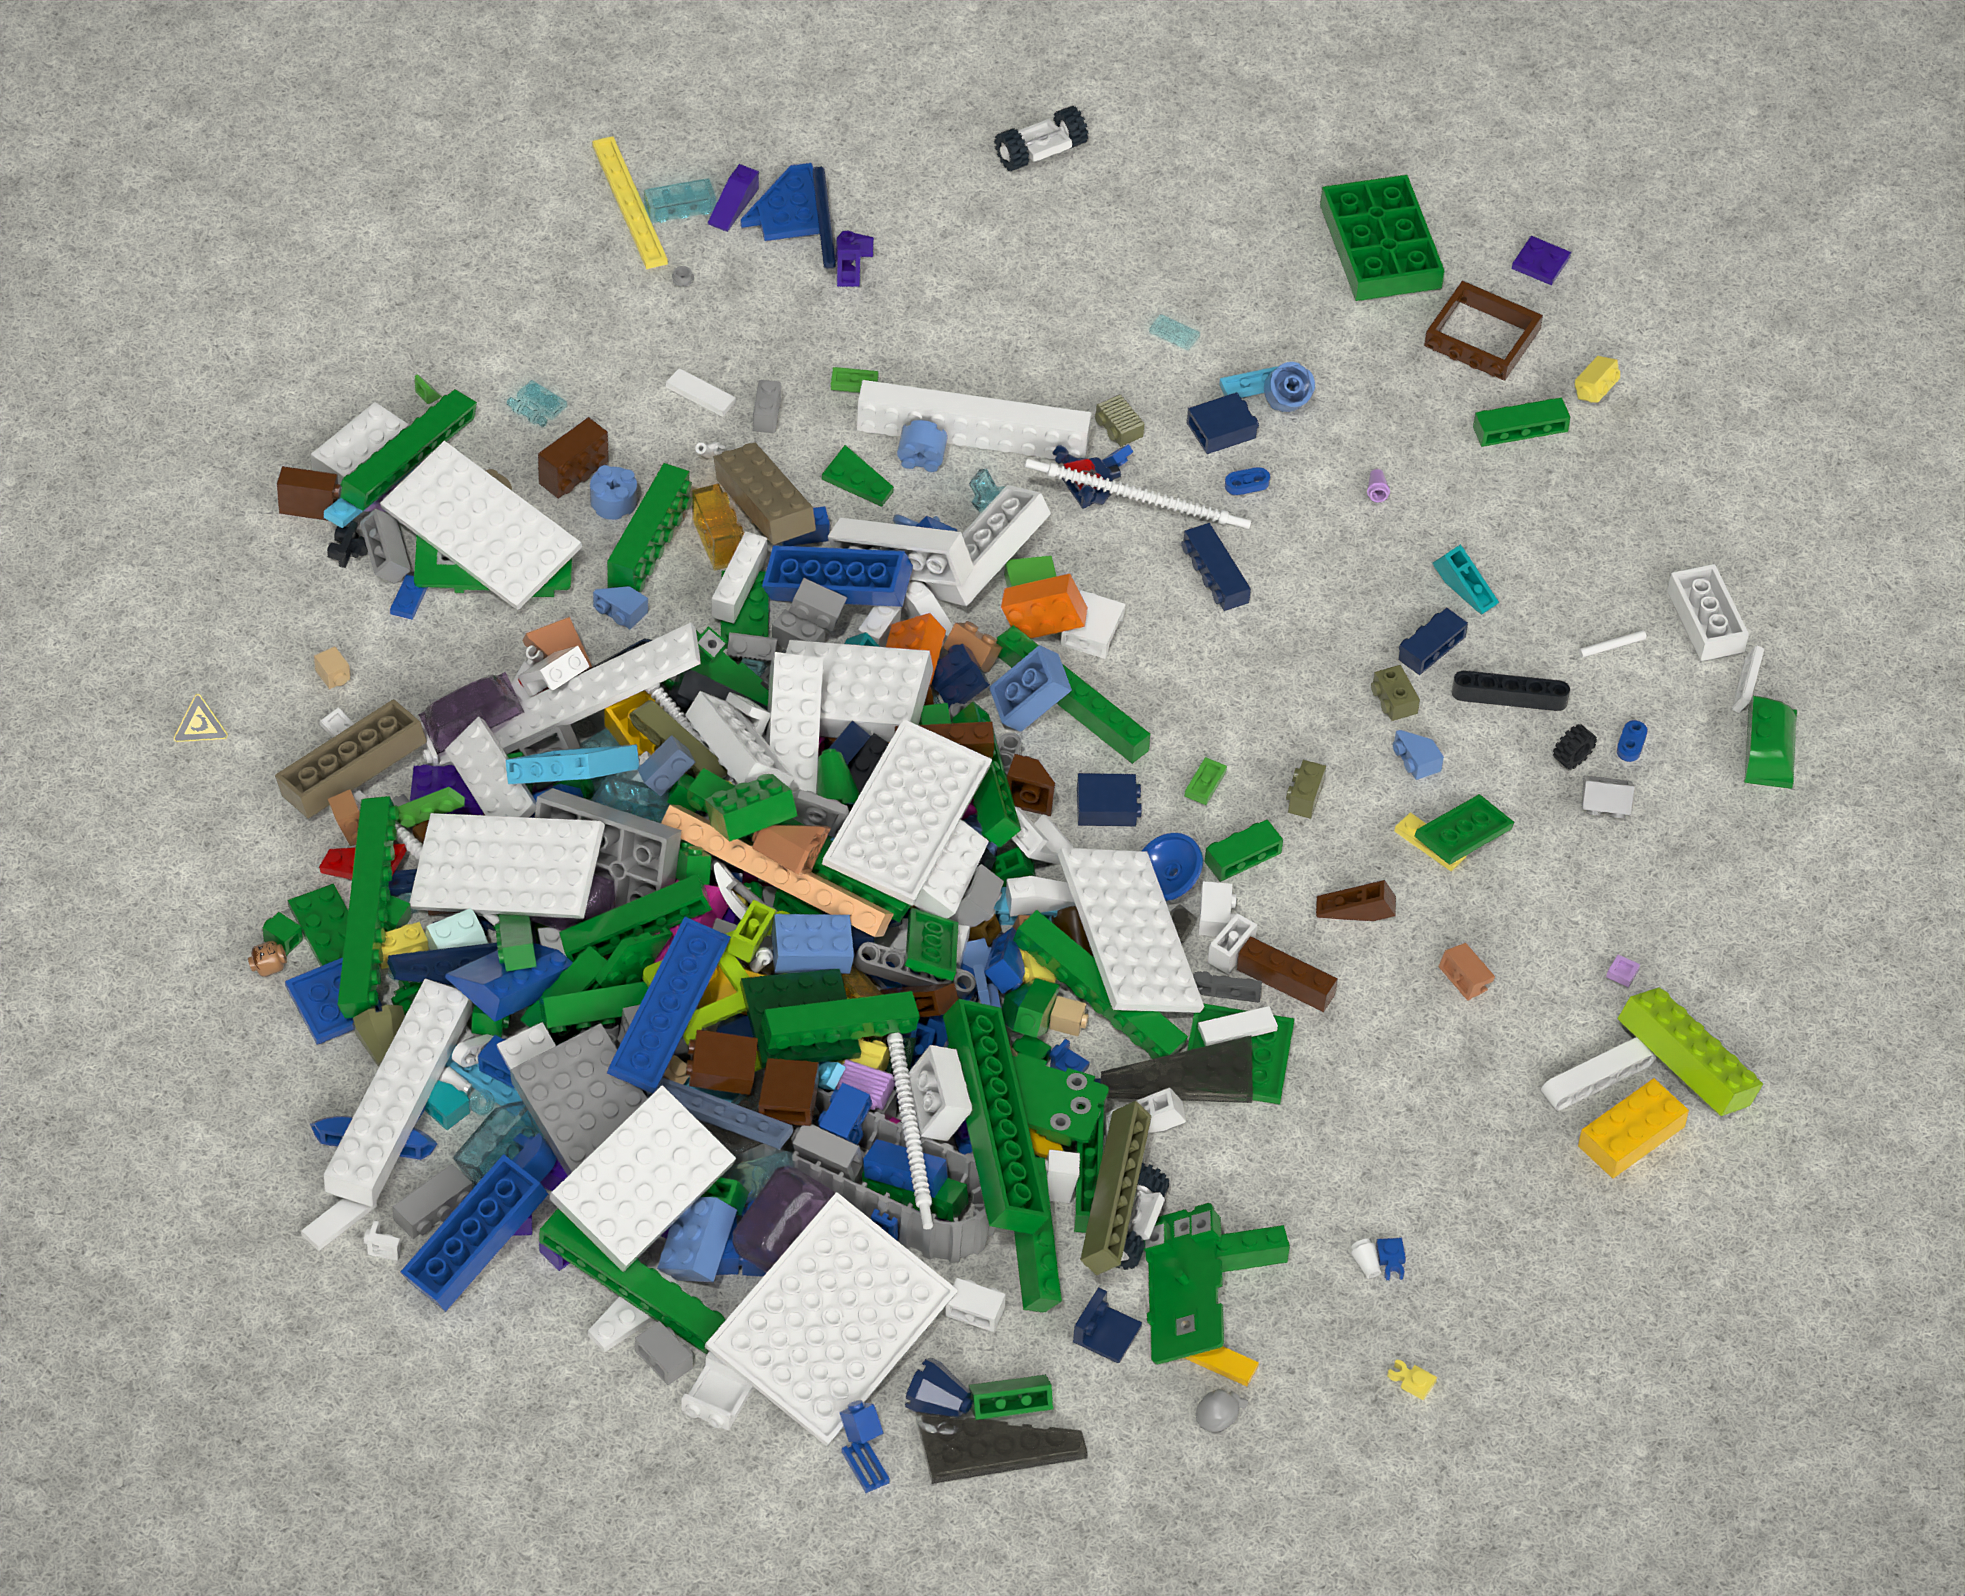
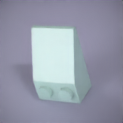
(455, 931)

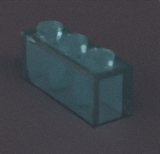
(679, 200)

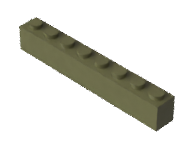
(1116, 1188)

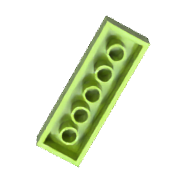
(1690, 1051)

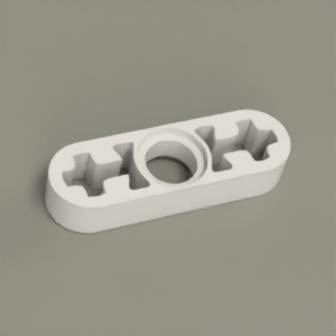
(467, 1051)

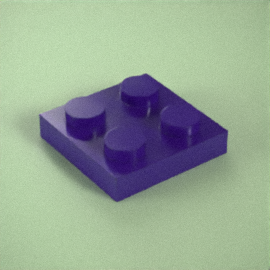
(1541, 260)

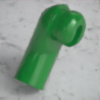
(756, 888)

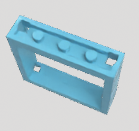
(572, 764)

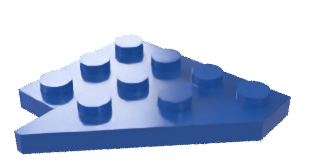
(787, 206)

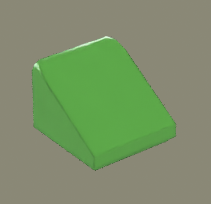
(425, 390)

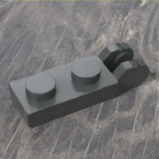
(1228, 987)

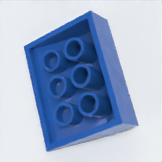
(504, 992)

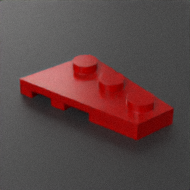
(340, 861)

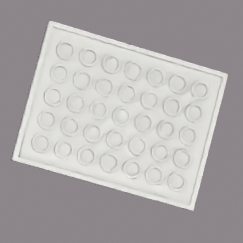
(831, 1318)

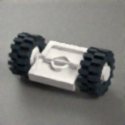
(1041, 139)
(1145, 1211)

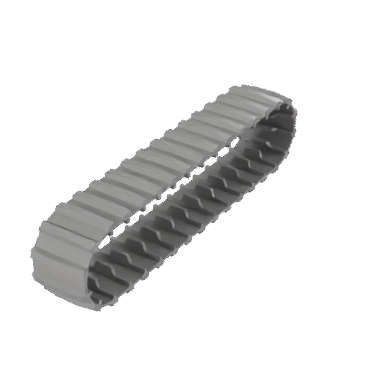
(944, 1239)

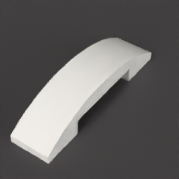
(726, 882)

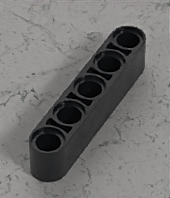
(1510, 690)

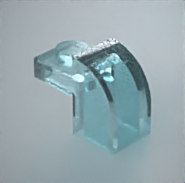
(984, 489)

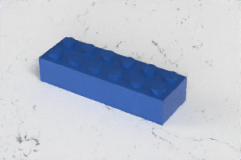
(858, 574)
(474, 1232)

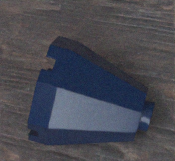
(937, 1391)

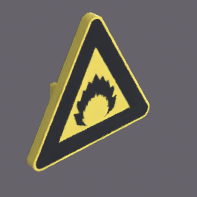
(199, 723)

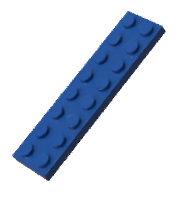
(668, 1005)

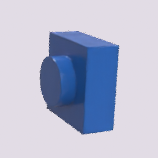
(1118, 457)

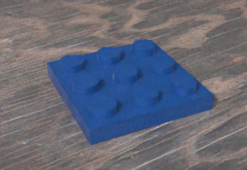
(317, 1000)

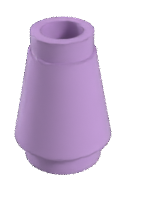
(1378, 487)

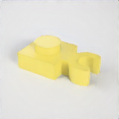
(1415, 1381)

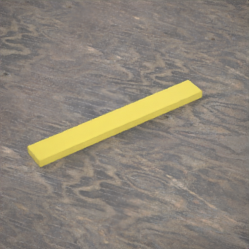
(629, 202)

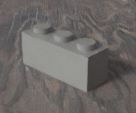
(385, 546)
(431, 1201)

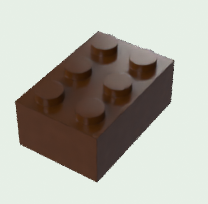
(573, 458)

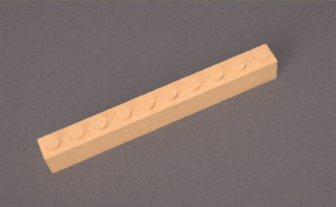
(806, 887)

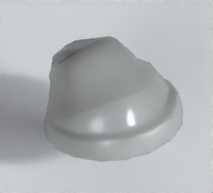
(1219, 1410)

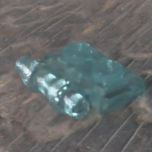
(541, 400)

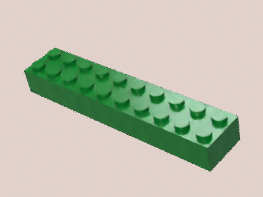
(997, 1118)

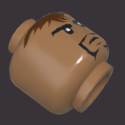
(267, 958)

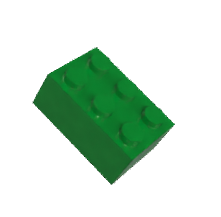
(750, 807)

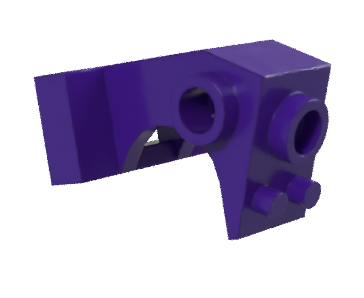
(851, 247)

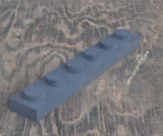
(729, 1115)

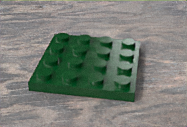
(794, 990)

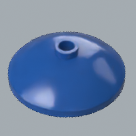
(1175, 854)

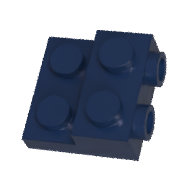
(959, 676)

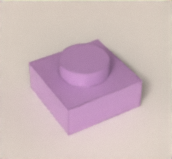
(1623, 970)

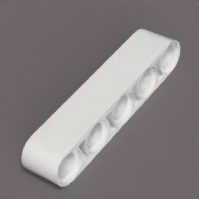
(1597, 1073)

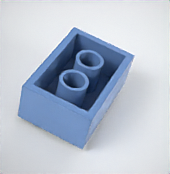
(1030, 688)
(812, 943)
(697, 1241)

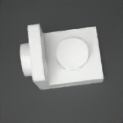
(381, 1245)

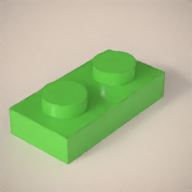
(851, 379)
(1205, 781)

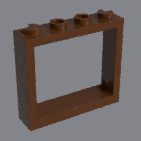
(1493, 306)

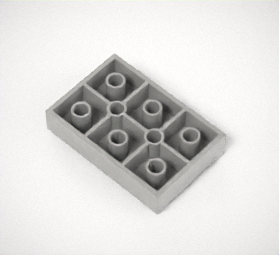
(632, 851)
(575, 1096)

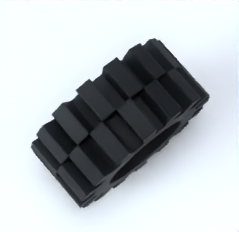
(1574, 746)

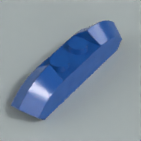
(332, 1129)

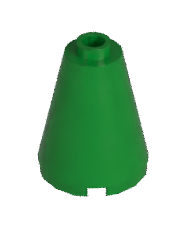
(835, 779)

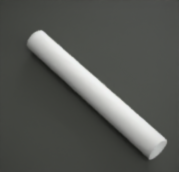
(1613, 643)

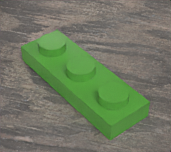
(437, 802)

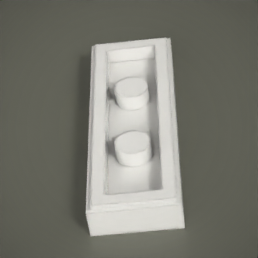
(700, 392)
(1747, 679)
(1237, 1026)
(334, 1222)

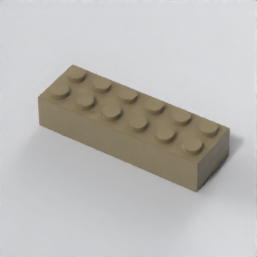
(764, 493)
(351, 758)

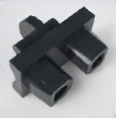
(351, 544)

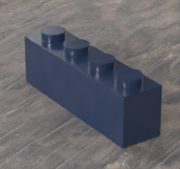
(1216, 567)

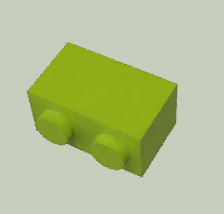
(751, 931)

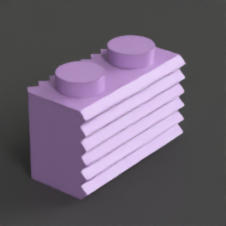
(869, 1080)

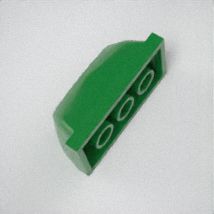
(1770, 743)

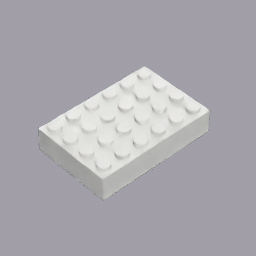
(868, 686)
(642, 1178)

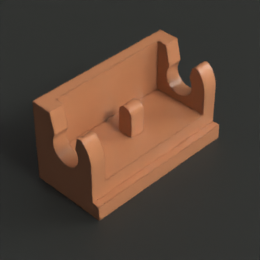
(1466, 971)

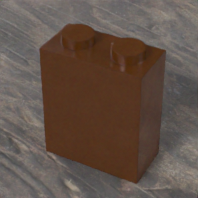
(306, 492)
(722, 1062)
(789, 1091)

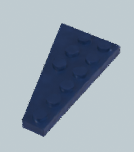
(436, 963)

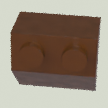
(1031, 785)

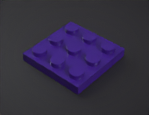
(430, 779)

